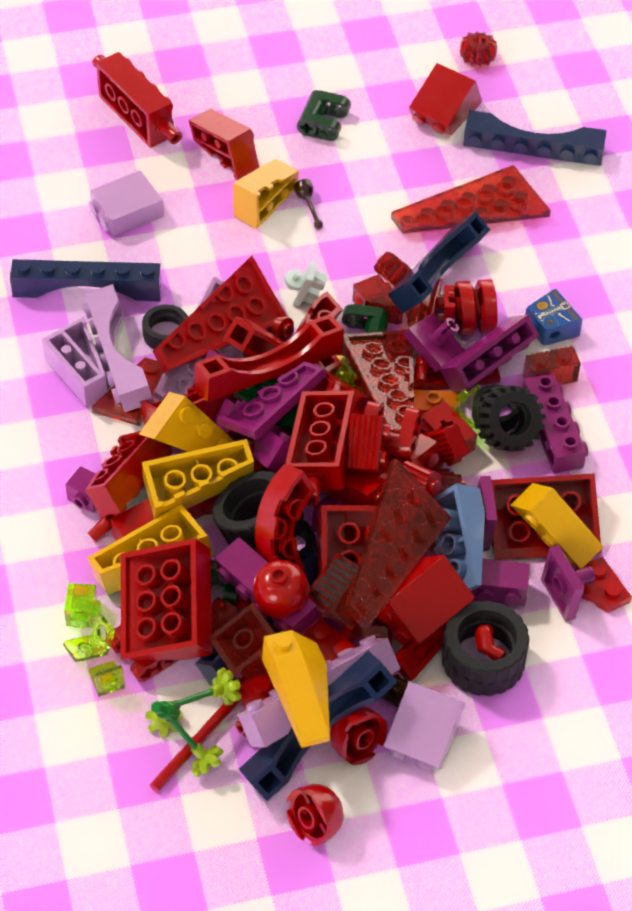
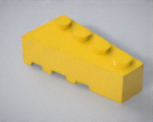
(168, 528)

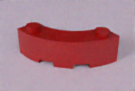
(322, 306)
(279, 511)

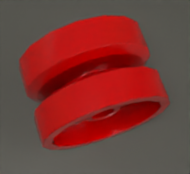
(475, 307)

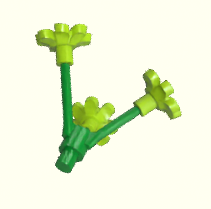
(167, 713)

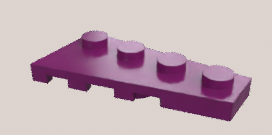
(272, 402)

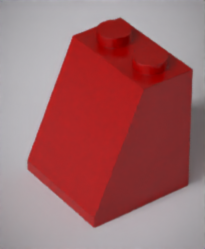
(445, 100)
(425, 600)

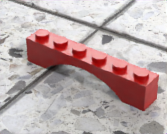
(256, 341)
(223, 375)

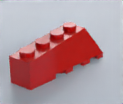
(122, 473)

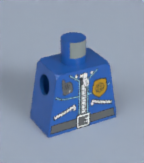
(554, 318)

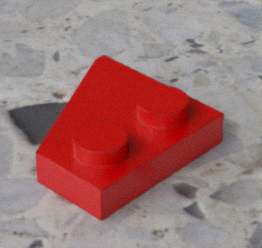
(447, 304)
(607, 590)

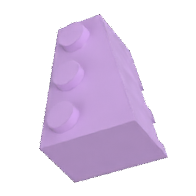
(76, 361)

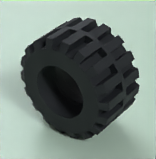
(528, 424)

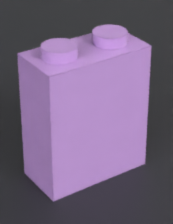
(126, 203)
(424, 726)

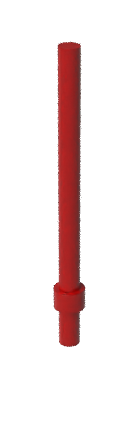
(421, 365)
(203, 733)

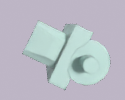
(306, 285)

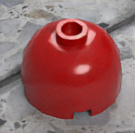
(281, 589)
(358, 735)
(315, 813)

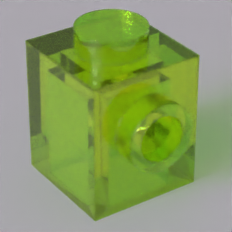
(81, 605)

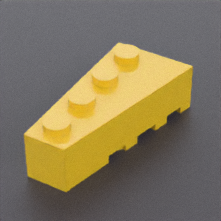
(194, 475)

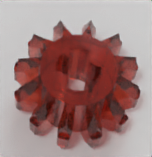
(478, 48)
(391, 268)

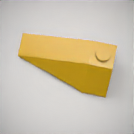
(301, 684)

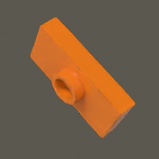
(430, 398)

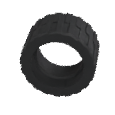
(238, 508)
(479, 675)

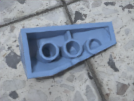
(464, 533)

